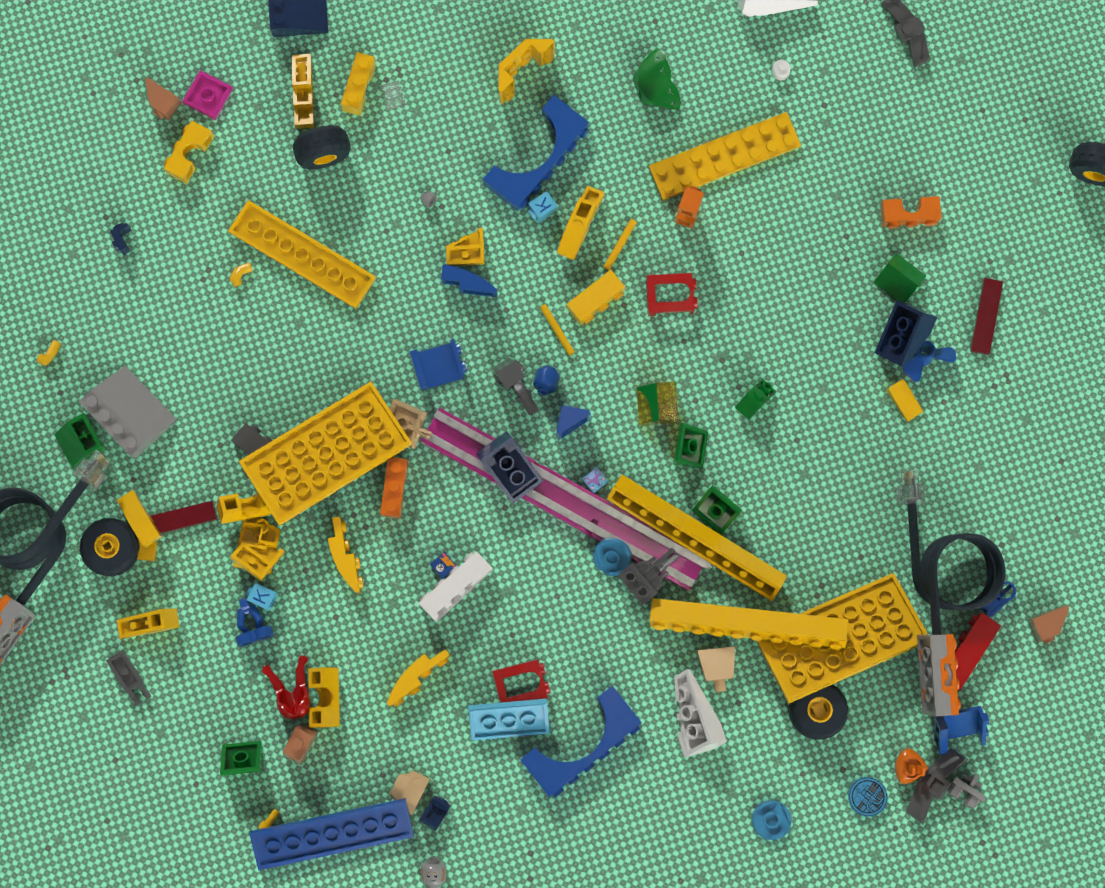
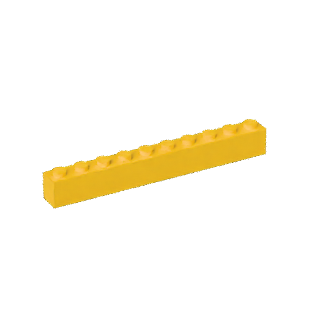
(697, 537)
(749, 623)

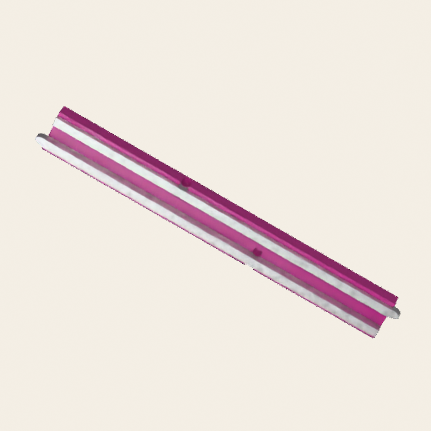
(569, 501)

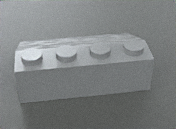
(128, 411)

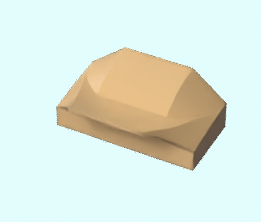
(410, 787)

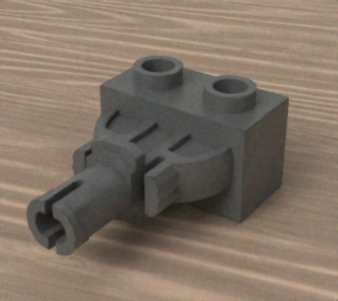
(509, 375)
(645, 578)

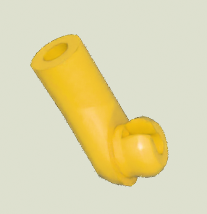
(238, 272)
(50, 354)

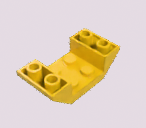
(539, 49)

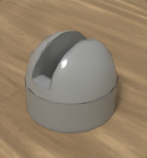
(428, 198)

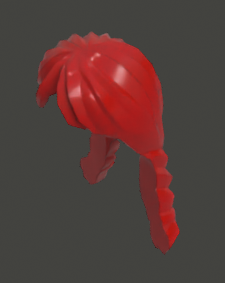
(295, 703)

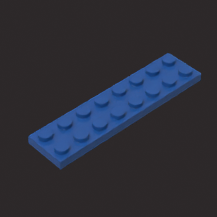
(331, 834)

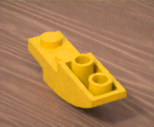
(579, 222)
(346, 563)
(409, 680)

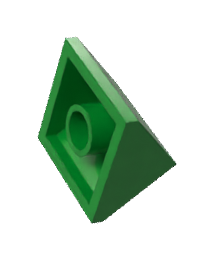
(899, 278)
(690, 446)
(716, 510)
(241, 758)

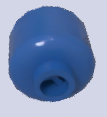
(546, 380)

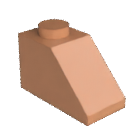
(161, 100)
(1049, 624)

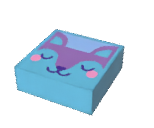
(595, 480)

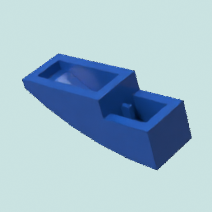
(468, 282)

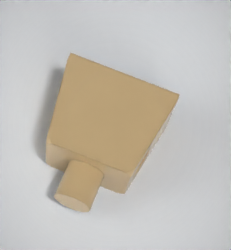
(717, 665)

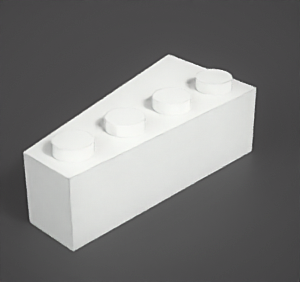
(456, 586)

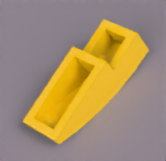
(139, 519)

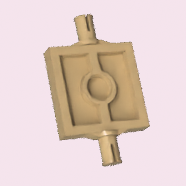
(411, 420)

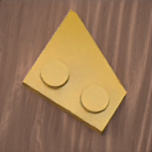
(467, 250)
(256, 559)

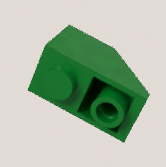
(755, 399)

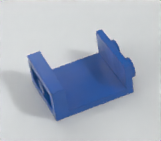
(438, 365)
(968, 722)

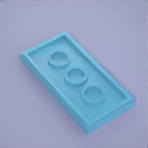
(508, 719)

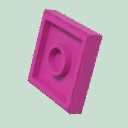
(207, 95)

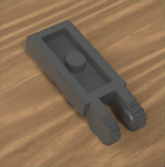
(127, 675)

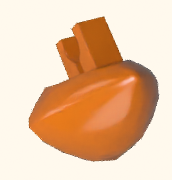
(909, 766)

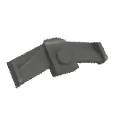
(909, 29)
(934, 784)

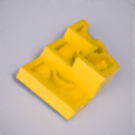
(258, 532)

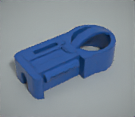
(993, 607)

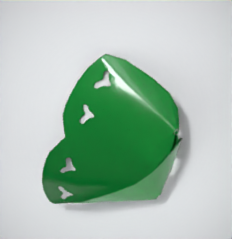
(654, 85)

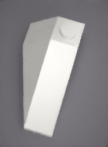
(765, 7)
(698, 721)

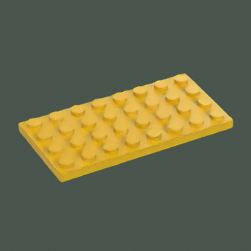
(325, 453)
(878, 629)

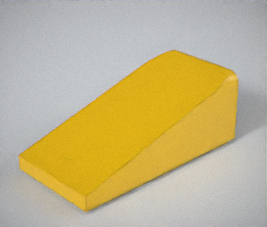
(904, 400)

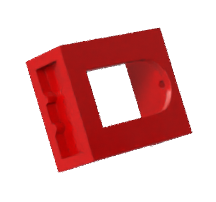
(670, 307)
(531, 666)

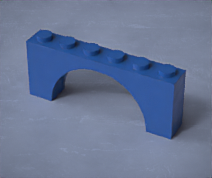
(519, 187)
(618, 723)

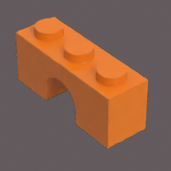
(689, 207)
(895, 215)
(393, 488)

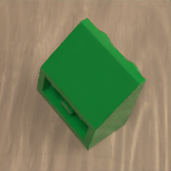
(79, 439)

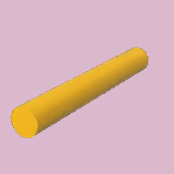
(619, 245)
(557, 330)

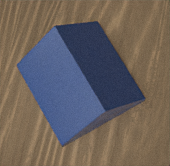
(571, 419)

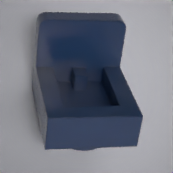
(119, 242)
(435, 812)

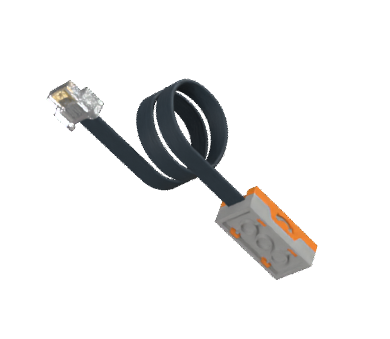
(49, 546)
(937, 650)

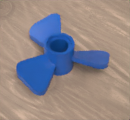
(914, 366)

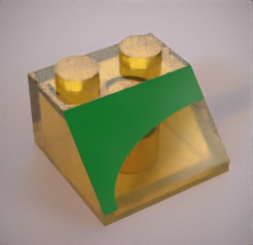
(657, 403)

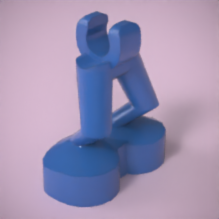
(249, 637)

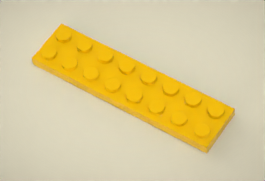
(724, 156)
(302, 254)

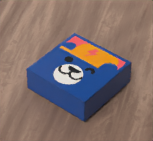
(443, 565)

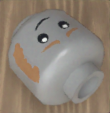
(433, 872)

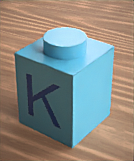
(542, 207)
(261, 596)

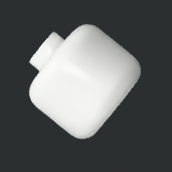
(781, 70)

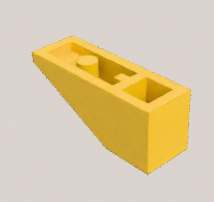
(148, 623)

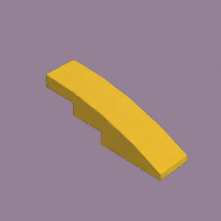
(302, 91)

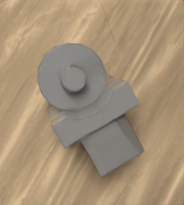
(958, 786)

